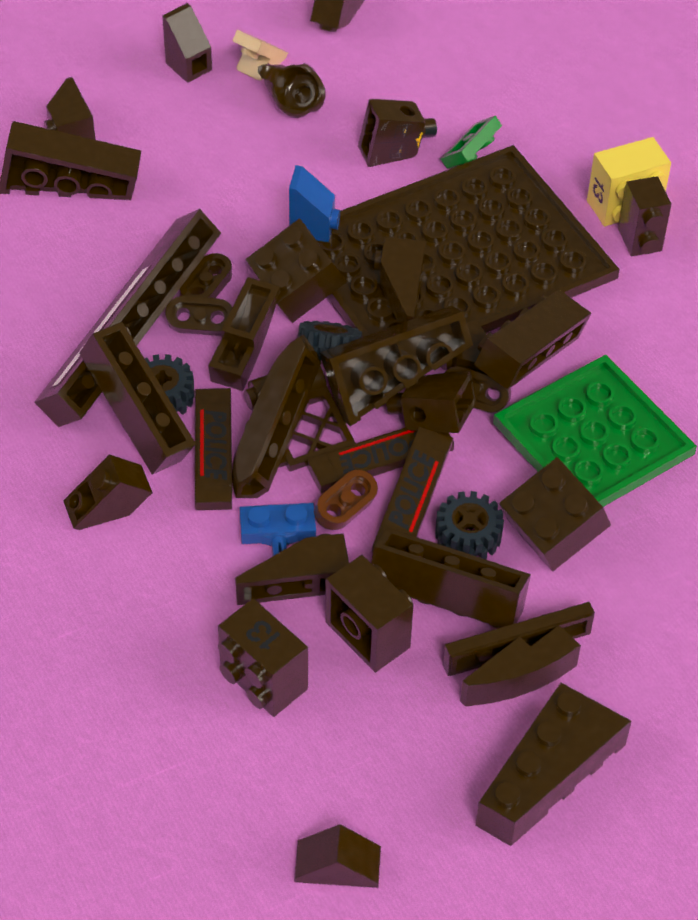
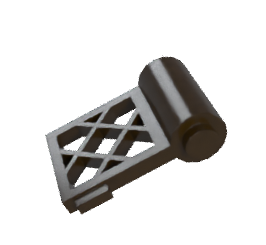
(318, 393)

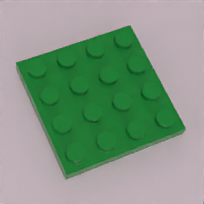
(598, 429)

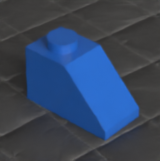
(312, 204)

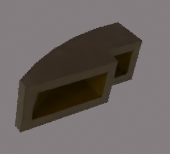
(244, 334)
(521, 669)

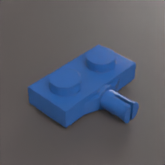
(277, 524)

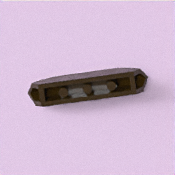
(274, 419)

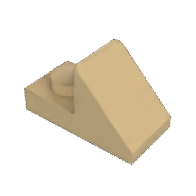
(256, 53)

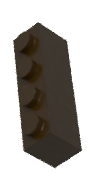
(531, 338)
(137, 397)
(452, 578)

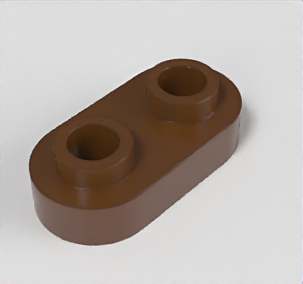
(343, 501)

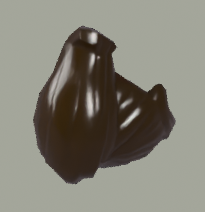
(294, 88)

